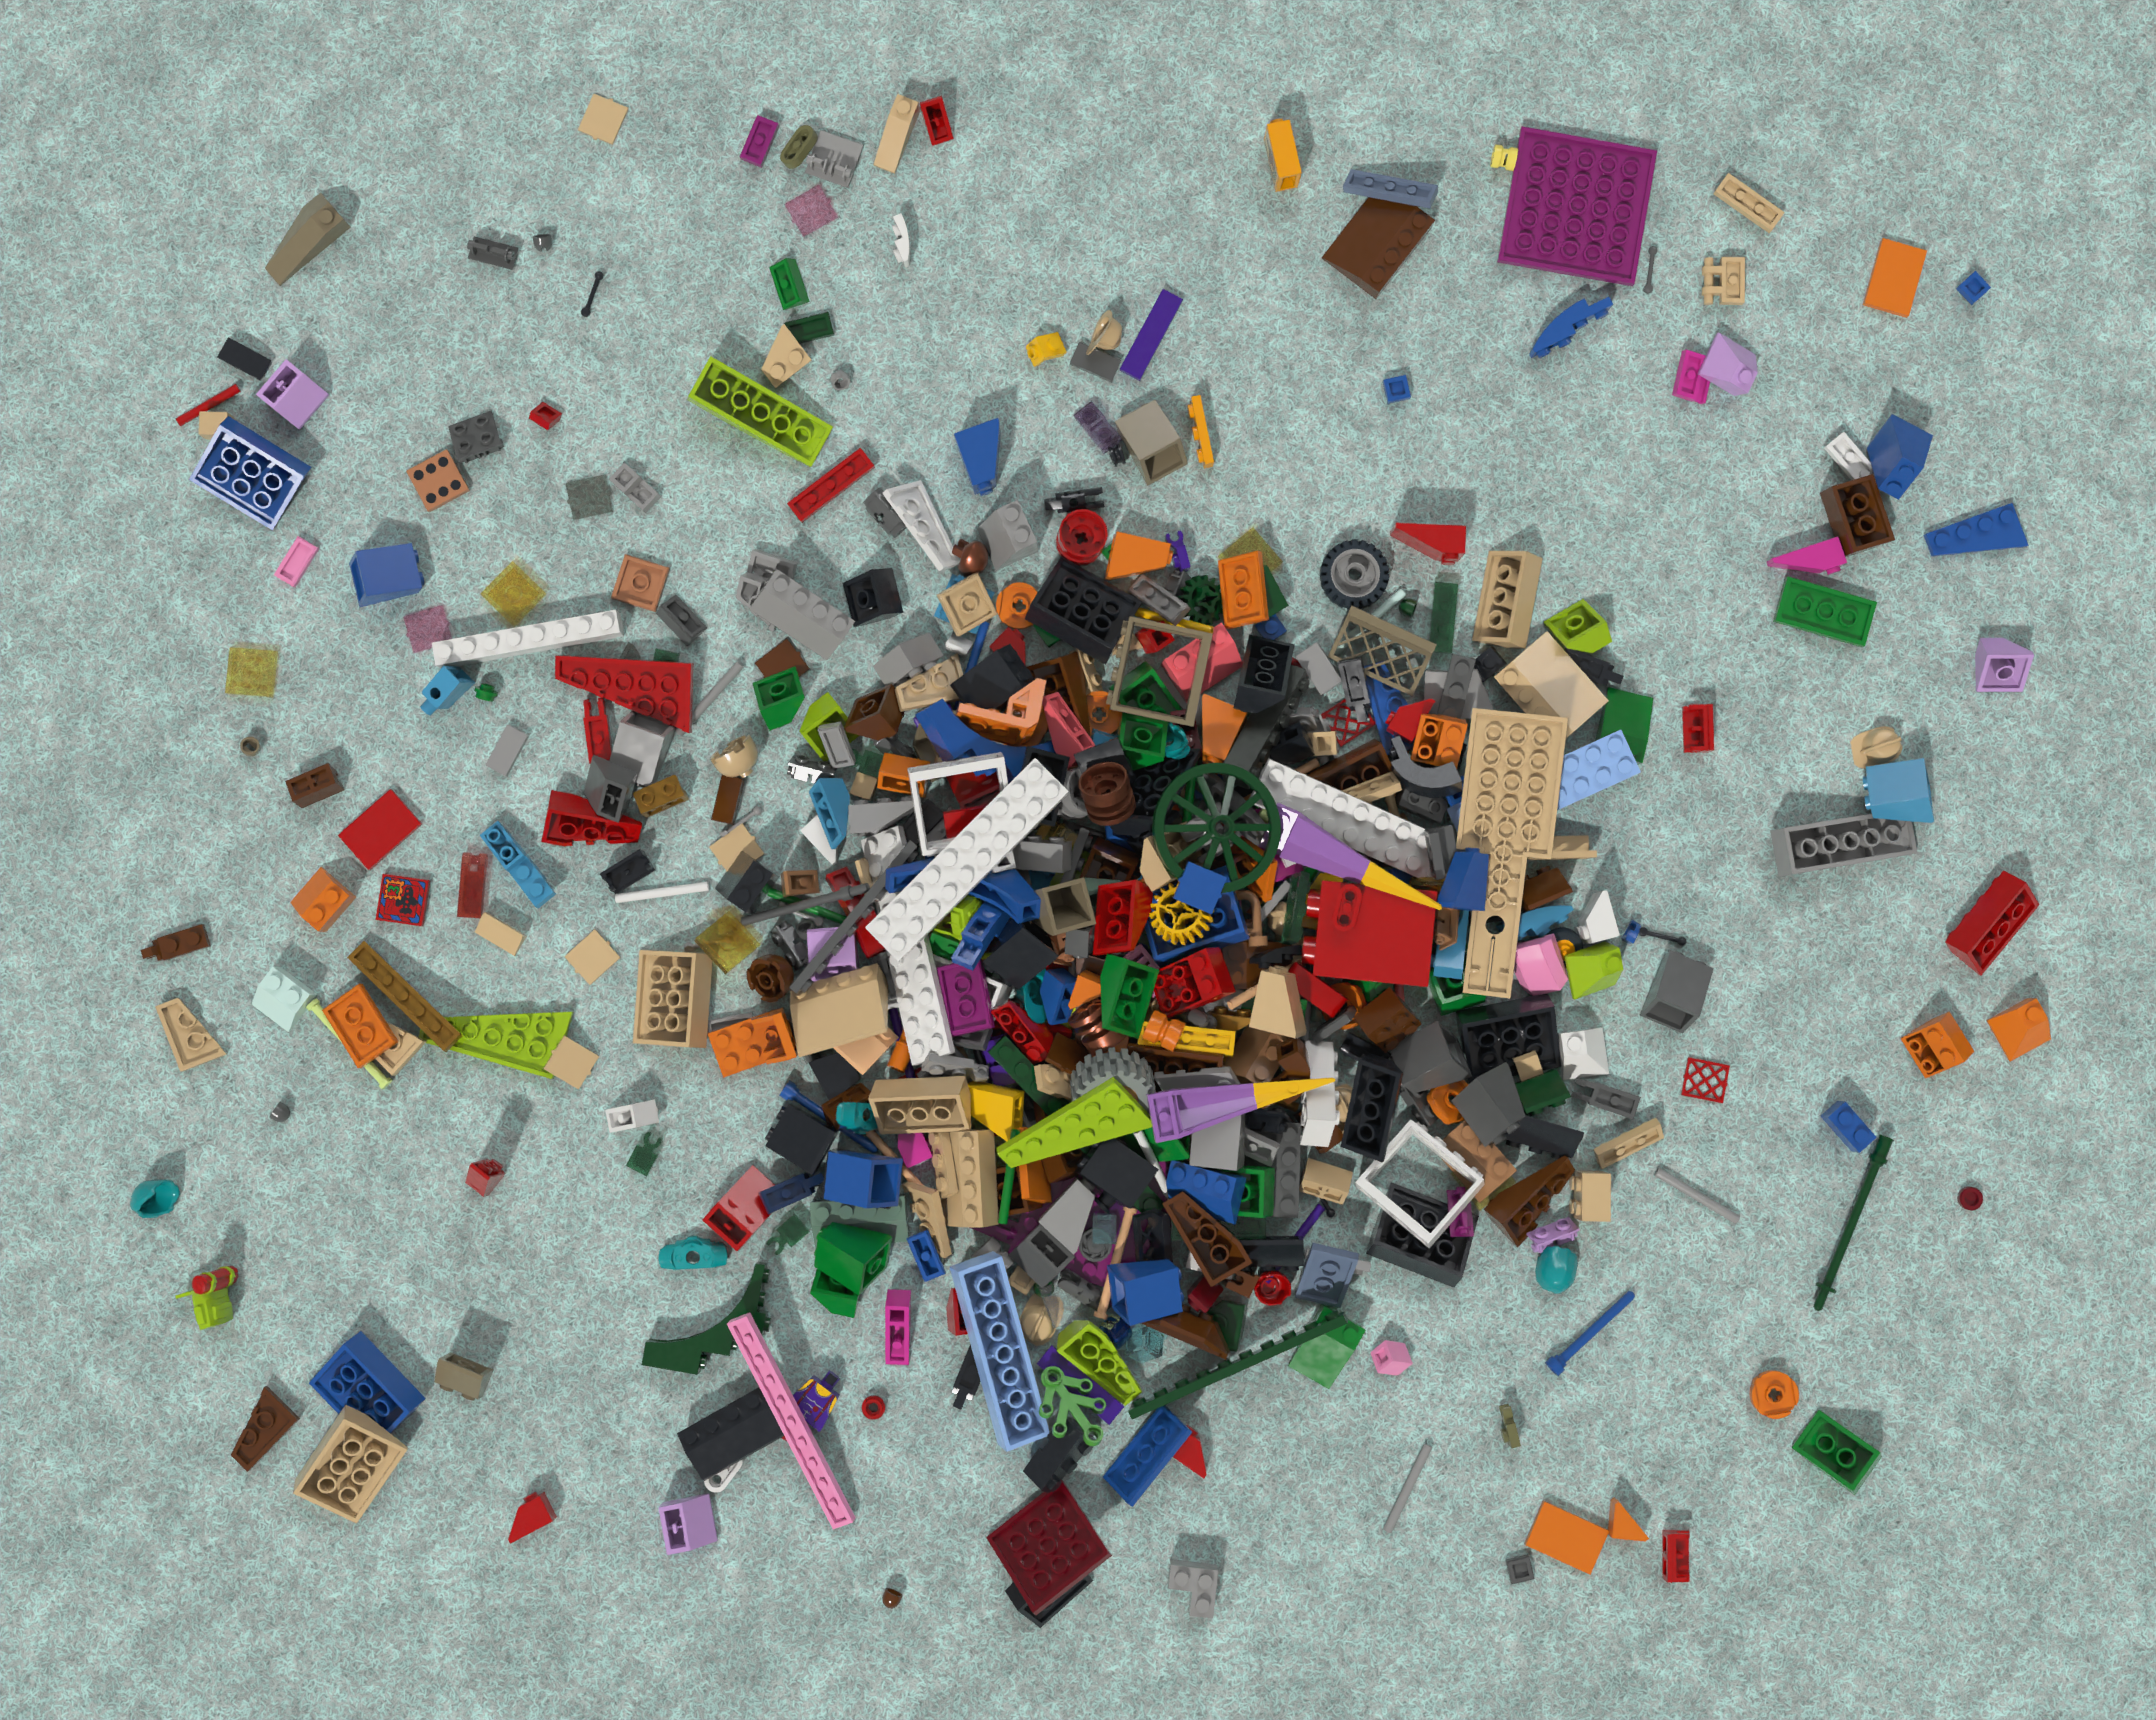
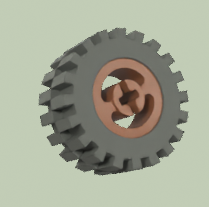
(1128, 1069)

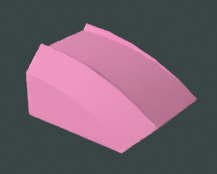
(1540, 966)

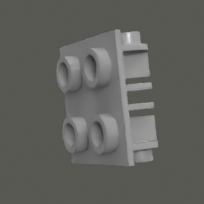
(833, 159)

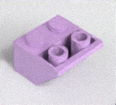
(292, 394)
(843, 962)
(687, 1523)

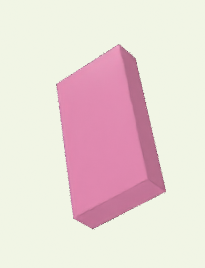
(296, 561)

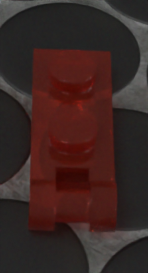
(472, 886)

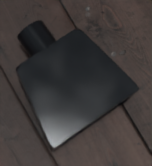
(834, 1074)

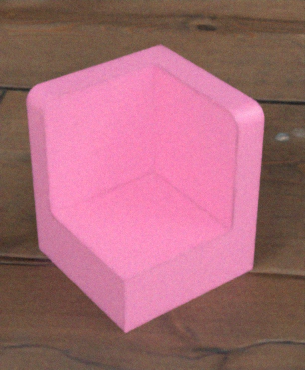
(1391, 1358)

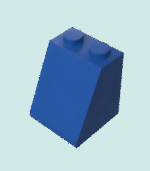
(980, 454)
(1898, 455)
(385, 573)
(863, 1179)
(1145, 1290)

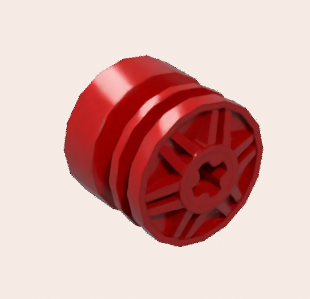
(1083, 524)

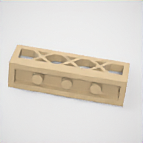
(1571, 848)

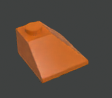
(2021, 1028)

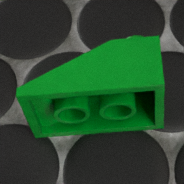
(1146, 691)
(1631, 715)
(1449, 991)
(1125, 994)
(1258, 1191)
(1327, 1354)
(1837, 1452)

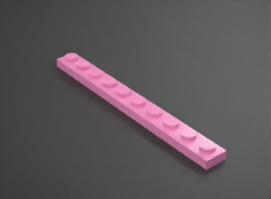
(791, 1420)

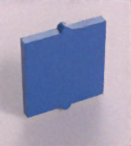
(1199, 887)

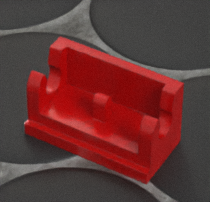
(1698, 728)
(1675, 1555)

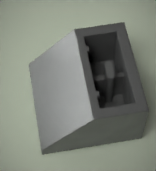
(609, 788)
(1041, 1255)

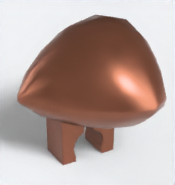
(973, 557)

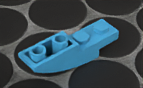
(518, 864)
(1539, 920)

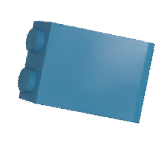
(1899, 791)

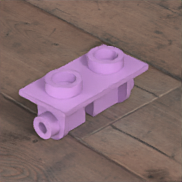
(1561, 1231)

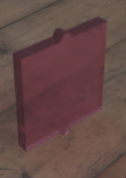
(811, 210)
(427, 627)

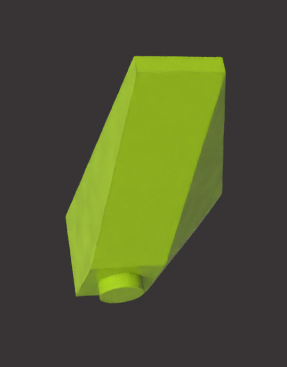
(1097, 1357)

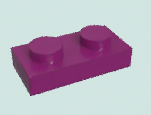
(759, 141)

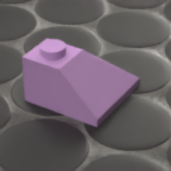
(1729, 366)
(2001, 665)

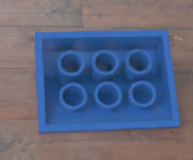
(249, 472)
(1226, 929)
(367, 1382)

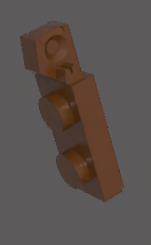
(178, 944)

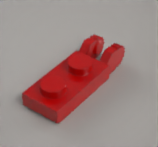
(597, 731)

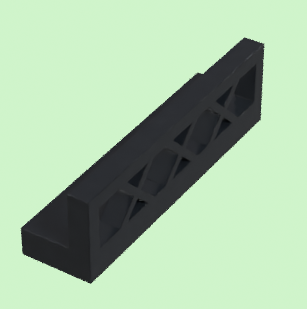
(1158, 1234)

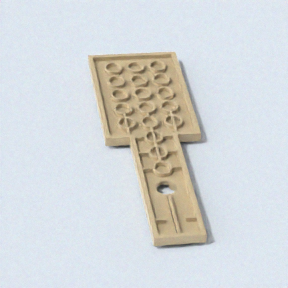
(1511, 816)

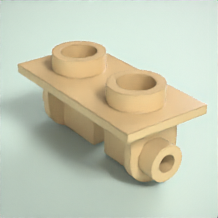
(1092, 678)

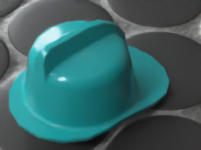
(1031, 999)

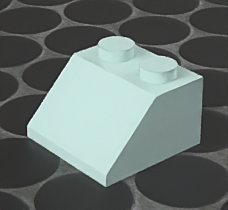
(282, 997)

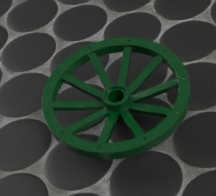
(1233, 772)

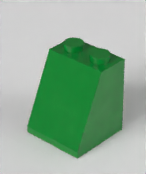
(1164, 1151)
(852, 1255)

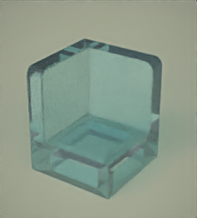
(1104, 1228)
(1145, 1345)

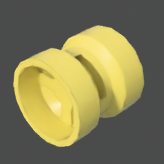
(1498, 157)

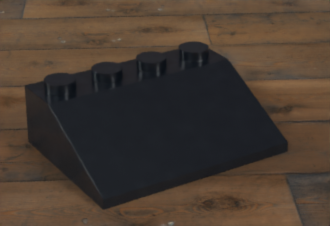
(1082, 610)
(1148, 789)
(1508, 1030)
(1396, 1245)

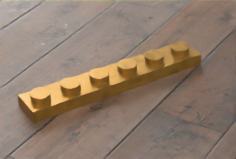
(404, 996)

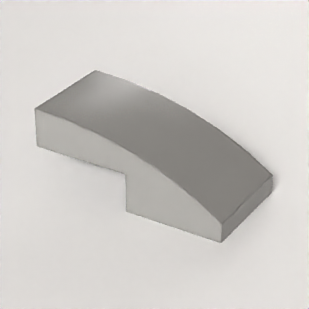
(634, 487)

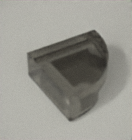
(630, 652)

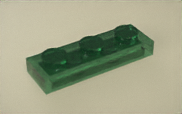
(1443, 616)
(1295, 908)

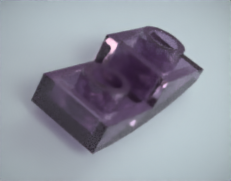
(1097, 427)

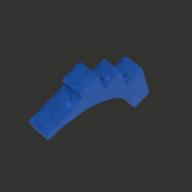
(957, 741)
(1003, 889)

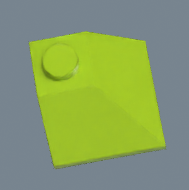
(1580, 628)
(823, 712)
(1593, 969)

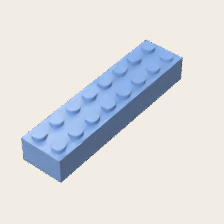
(1588, 770)
(999, 1350)

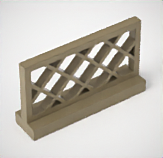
(1391, 632)

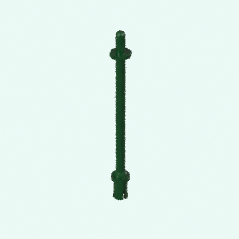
(1877, 1160)

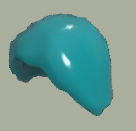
(154, 1198)
(1556, 1269)

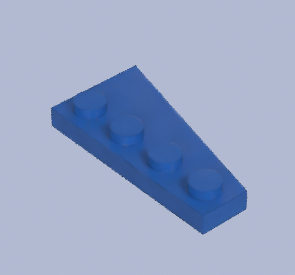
(1987, 531)
(1383, 701)

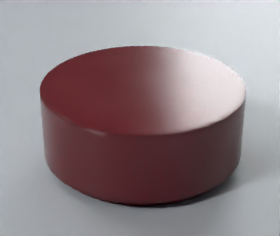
(1970, 1198)

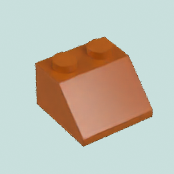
(322, 900)

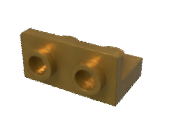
(660, 796)

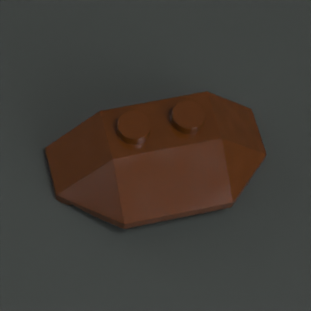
(1193, 1329)

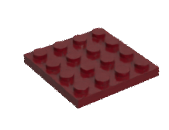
(1048, 1547)

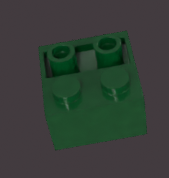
(1542, 1091)

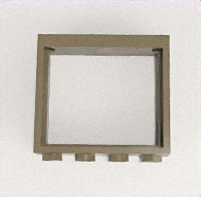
(1197, 679)

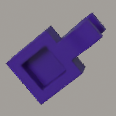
(1180, 556)

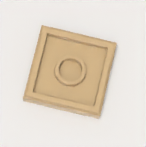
(967, 604)

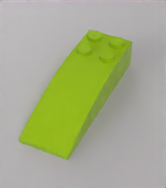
(759, 412)

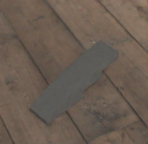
(1217, 790)

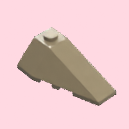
(309, 235)

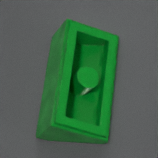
(789, 283)

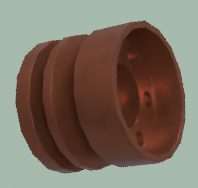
(1107, 793)
(1088, 1022)

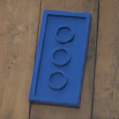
(1147, 1454)

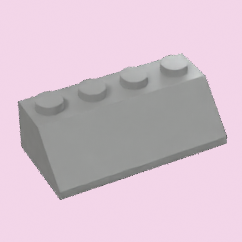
(801, 614)

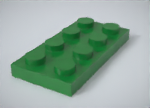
(1825, 611)

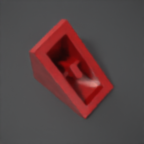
(936, 120)

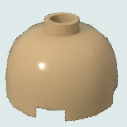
(736, 758)

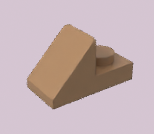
(799, 882)

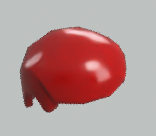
(1265, 1291)

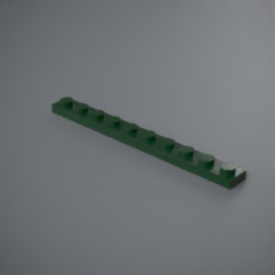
(1023, 1073)
(1246, 1359)

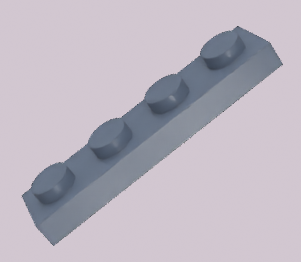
(1390, 188)

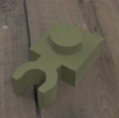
(1509, 1432)

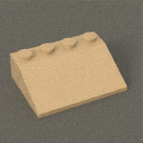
(1551, 684)
(672, 999)
(840, 1010)
(976, 1180)
(349, 1465)

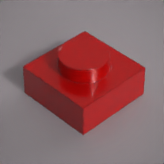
(545, 415)

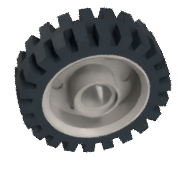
(1359, 557)

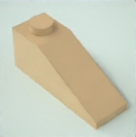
(897, 133)

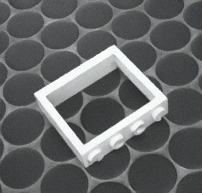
(943, 769)
(1438, 1146)

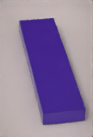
(1151, 334)
(1053, 1358)

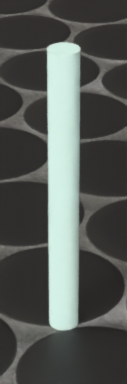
(1379, 612)

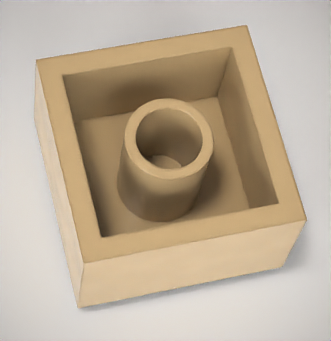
(1591, 1196)

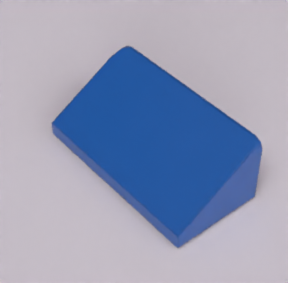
(926, 1255)

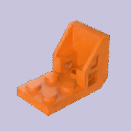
(1012, 726)
(753, 1042)

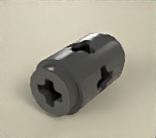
(876, 505)

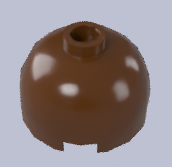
(770, 977)

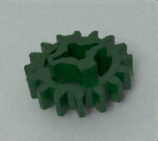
(1198, 589)

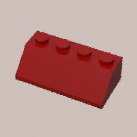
(1992, 922)

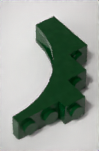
(688, 1353)

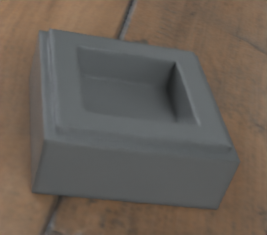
(1519, 1569)

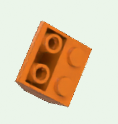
(1439, 739)
(894, 774)
(1937, 1045)

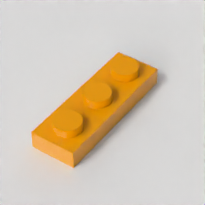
(1200, 432)

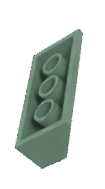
(887, 1221)

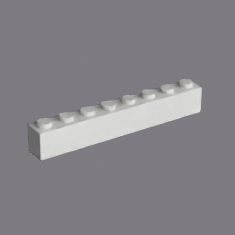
(528, 639)

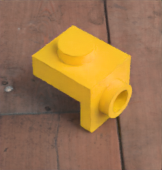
(1045, 348)

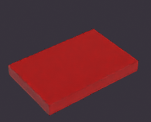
(380, 829)

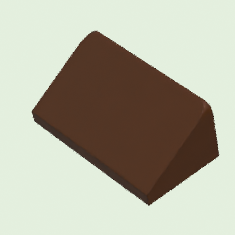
(727, 800)

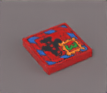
(403, 900)

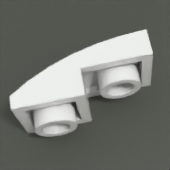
(902, 245)

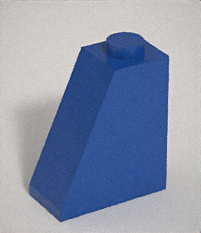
(1466, 881)

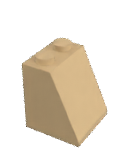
(1278, 1004)

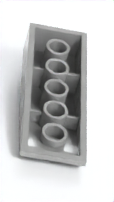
(1840, 843)

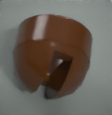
(891, 1598)

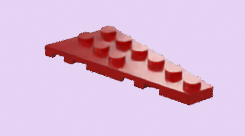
(644, 686)

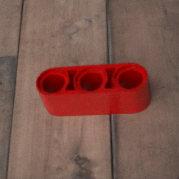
(1317, 990)

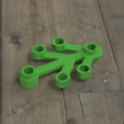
(1070, 1402)

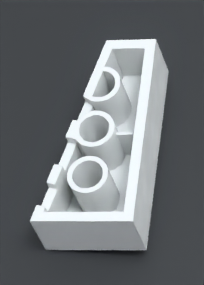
(1319, 1104)

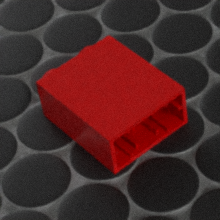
(1384, 946)

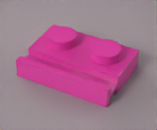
(1688, 383)

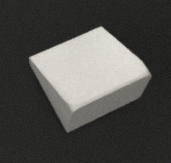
(959, 645)

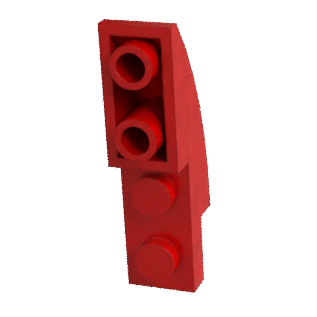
(866, 940)

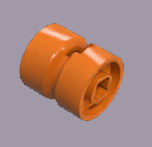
(1163, 1030)

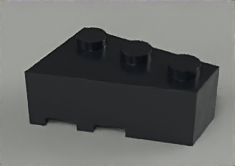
(1058, 1457)

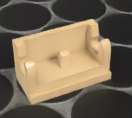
(1325, 1181)

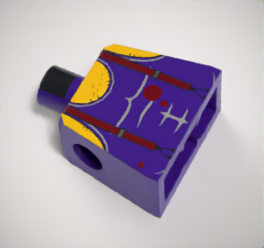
(817, 1399)

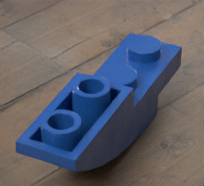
(1562, 329)
(978, 934)

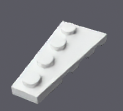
(923, 522)

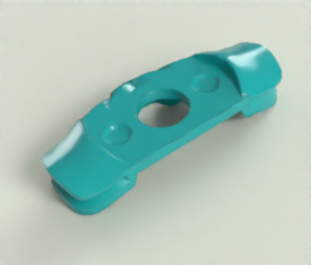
(1179, 747)
(851, 1115)
(711, 1254)

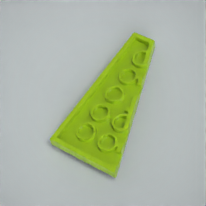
(511, 1039)
(1090, 1119)

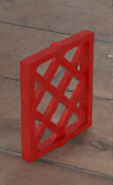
(1342, 742)
(1723, 1084)

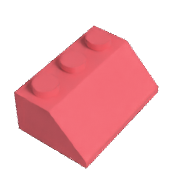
(1221, 662)

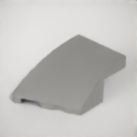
(763, 565)
(1476, 696)

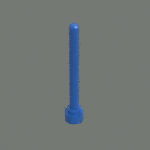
(792, 1093)
(1558, 1363)

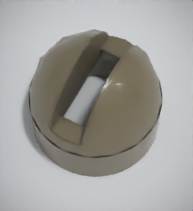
(253, 742)

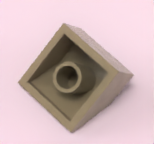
(462, 1375)

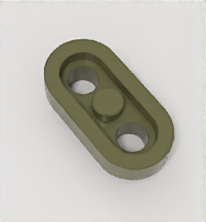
(798, 146)

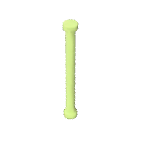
(370, 1067)

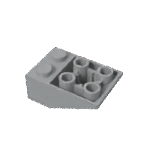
(871, 819)

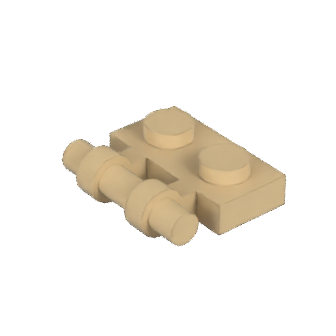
(1732, 281)

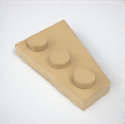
(930, 686)
(187, 1036)
(399, 1055)
(1053, 1081)
(929, 1209)

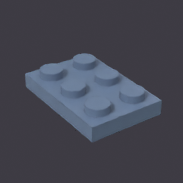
(1326, 1275)

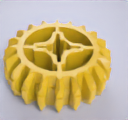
(1178, 932)

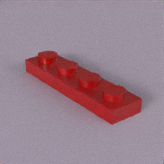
(831, 485)

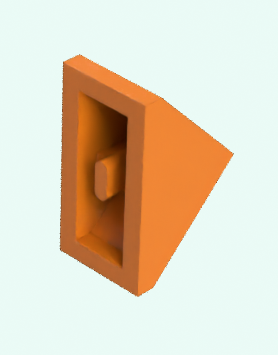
(1085, 989)
(1622, 1525)

